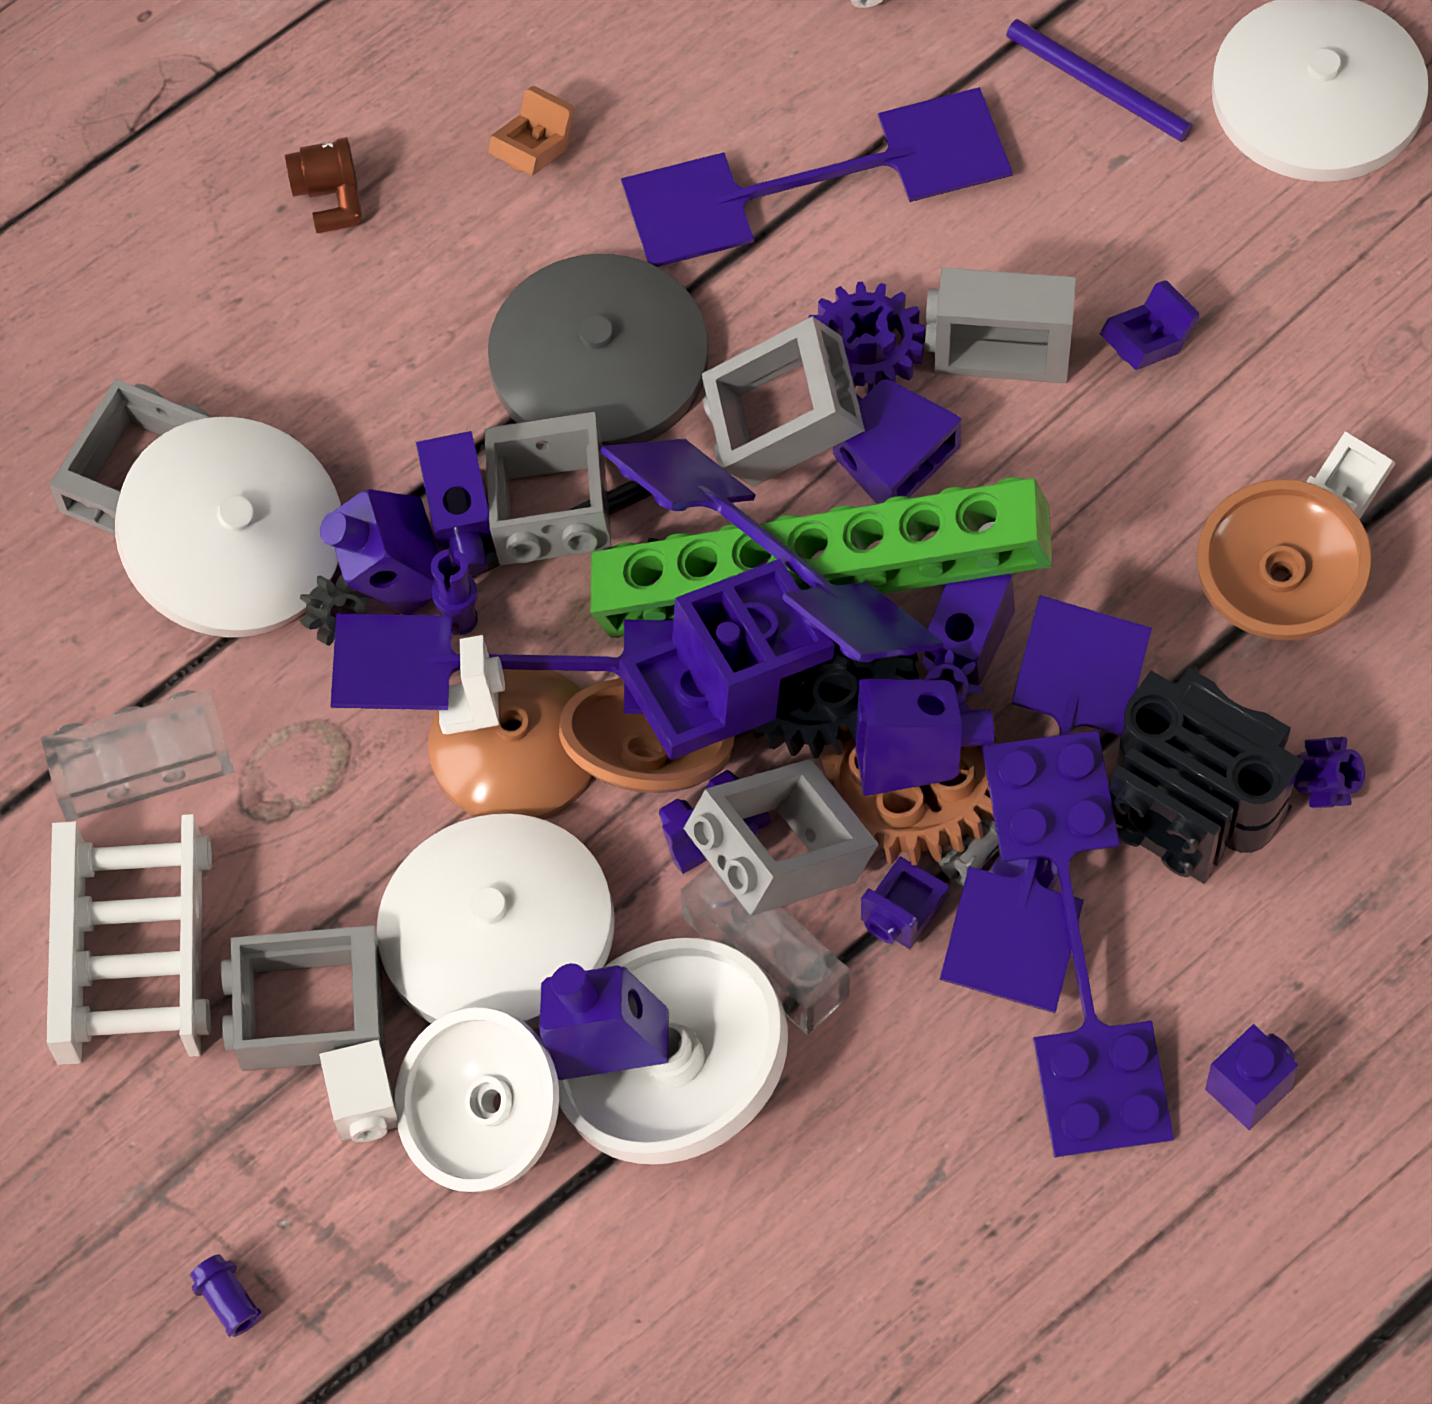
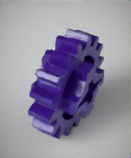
(866, 330)

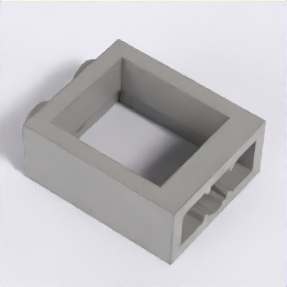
(1001, 324)
(831, 388)
(123, 404)
(515, 454)
(813, 810)
(300, 951)

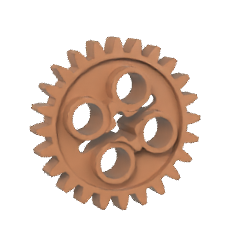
(919, 828)

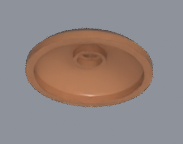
(1290, 530)
(624, 747)
(516, 769)

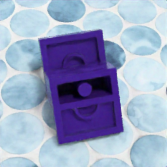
(723, 660)

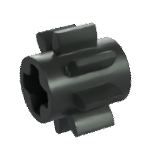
(321, 601)

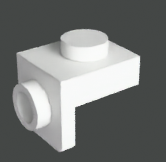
(1353, 473)
(474, 701)

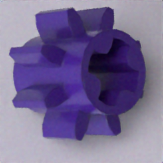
(959, 675)
(1329, 772)

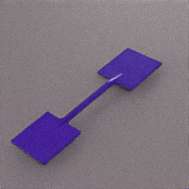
(701, 211)
(850, 614)
(410, 659)
(1012, 930)
(1101, 1080)

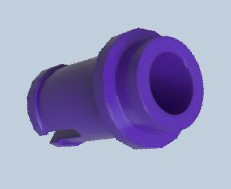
(225, 1295)

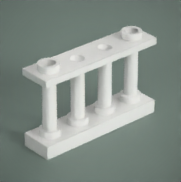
(74, 913)

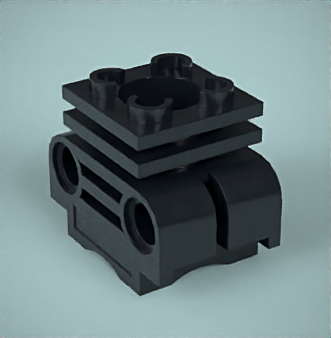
(1199, 774)

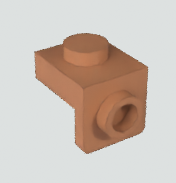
(536, 134)

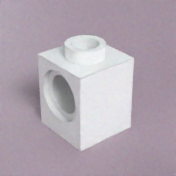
(359, 1091)

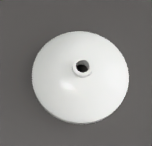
(449, 1094)

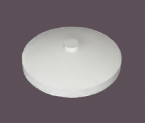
(1319, 88)
(226, 526)
(492, 915)
(721, 1058)

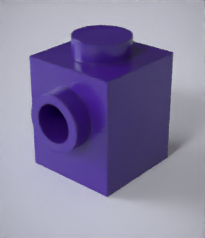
(1252, 1075)

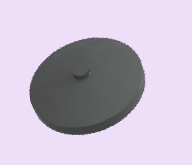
(602, 341)

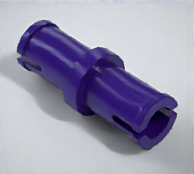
(454, 590)

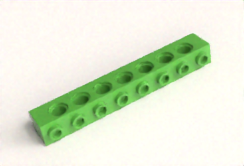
(898, 563)

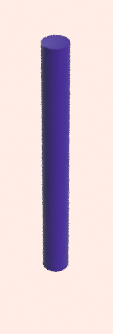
(1099, 80)

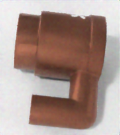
(324, 171)

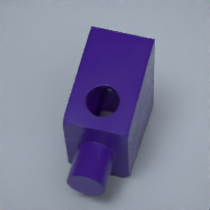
(901, 442)
(456, 497)
(384, 548)
(972, 624)
(913, 733)
(601, 1021)

